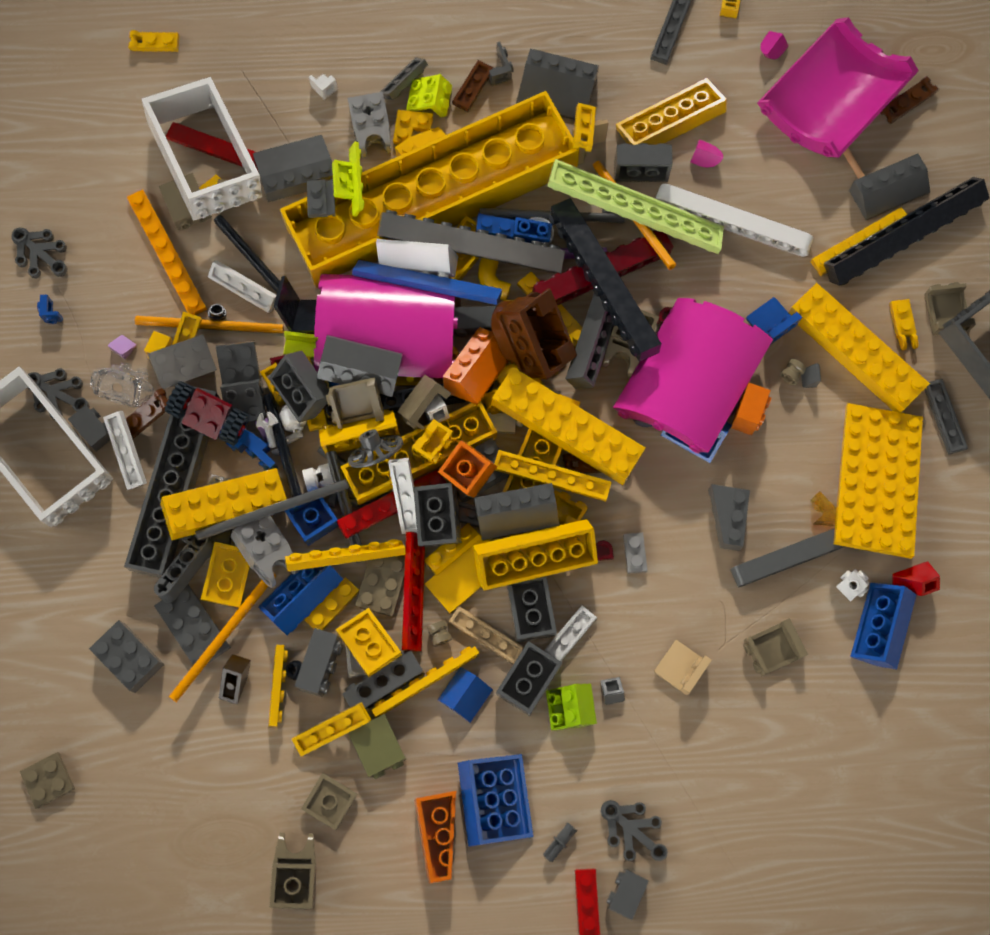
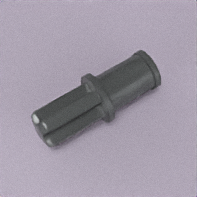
(559, 842)

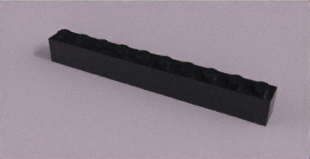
(906, 231)
(605, 280)

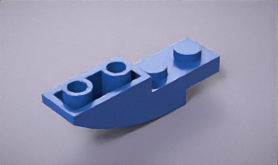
(520, 227)
(255, 448)

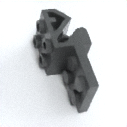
(241, 378)

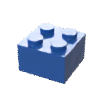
(313, 520)

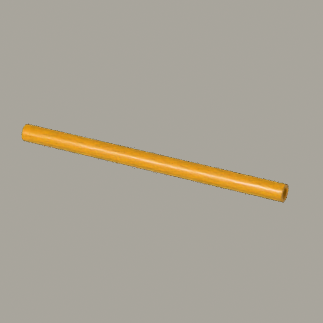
(645, 230)
(210, 324)
(218, 641)

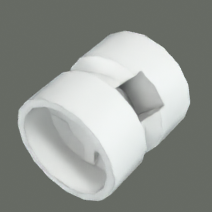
(311, 478)

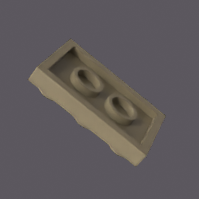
(382, 585)

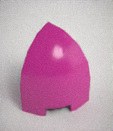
(773, 45)
(706, 155)

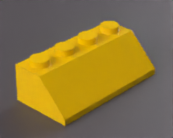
(348, 436)

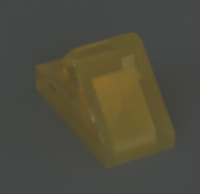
(824, 506)

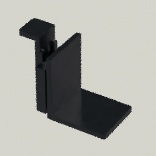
(295, 313)

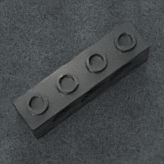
(412, 671)

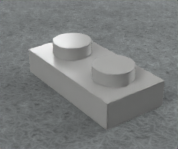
(635, 553)

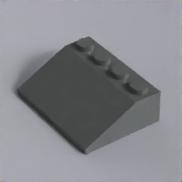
(563, 78)
(289, 167)

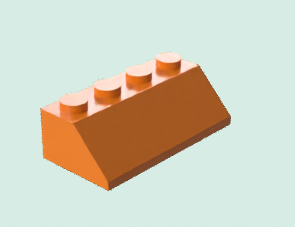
(475, 367)

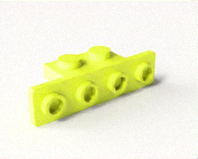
(347, 179)

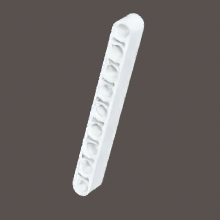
(738, 221)

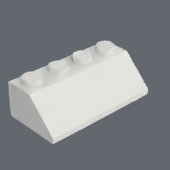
(418, 257)

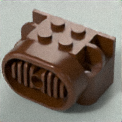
(533, 334)

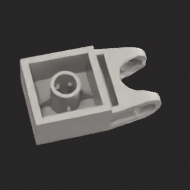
(370, 121)
(264, 554)

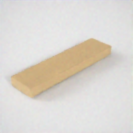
(486, 635)

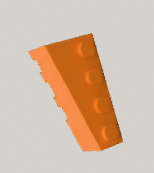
(436, 830)

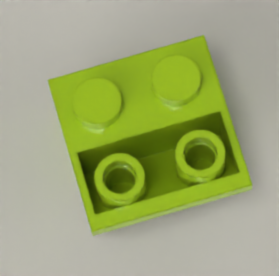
(571, 706)

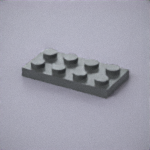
(190, 624)

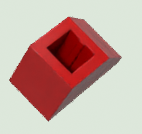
(920, 579)

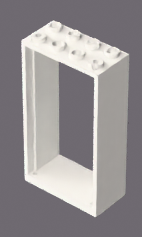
(187, 101)
(9, 388)

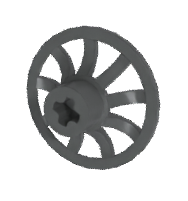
(373, 442)

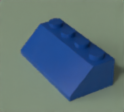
(299, 596)
(883, 625)

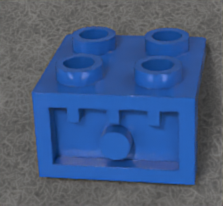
(773, 319)

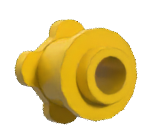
(487, 399)

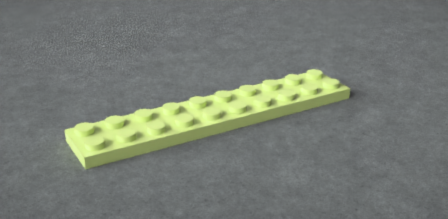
(636, 206)

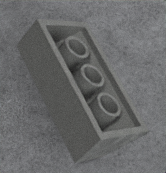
(891, 186)
(352, 361)
(516, 511)

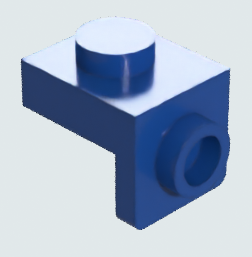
(46, 312)

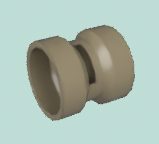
(793, 371)
(439, 633)

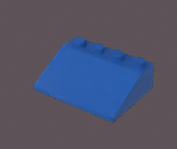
(495, 799)

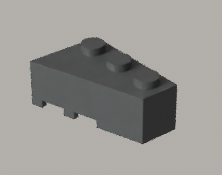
(730, 515)

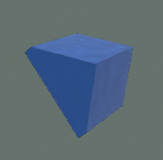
(465, 694)

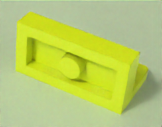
(300, 342)

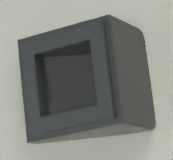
(811, 377)
(612, 690)

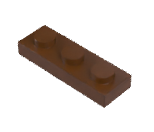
(472, 86)

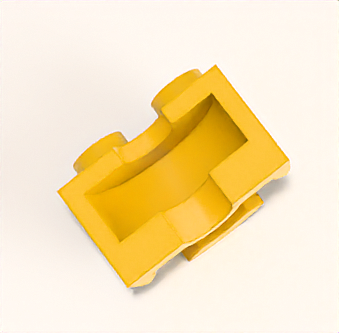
(433, 441)
(568, 510)

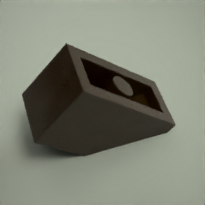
(234, 678)

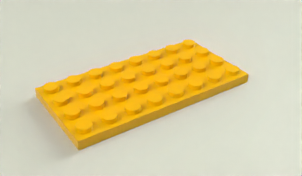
(879, 481)

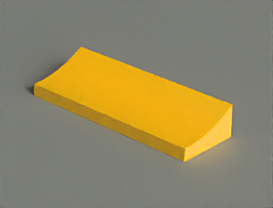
(674, 115)

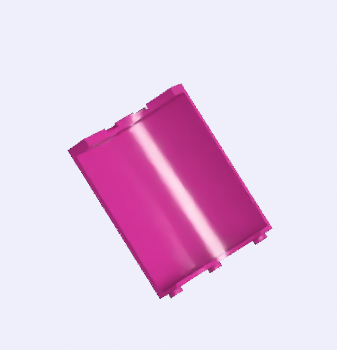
(835, 90)
(388, 318)
(697, 373)

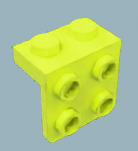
(430, 93)

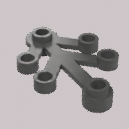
(38, 249)
(55, 391)
(630, 828)

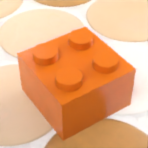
(751, 409)
(467, 469)

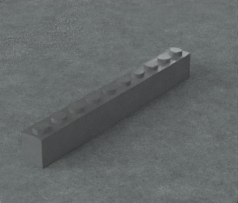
(472, 243)

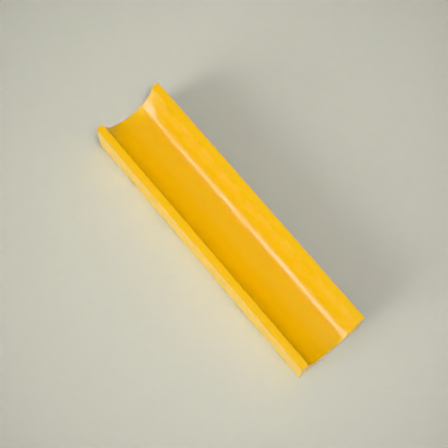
(439, 181)

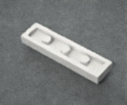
(242, 286)
(125, 450)
(404, 493)

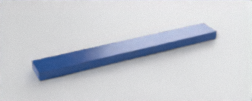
(427, 282)

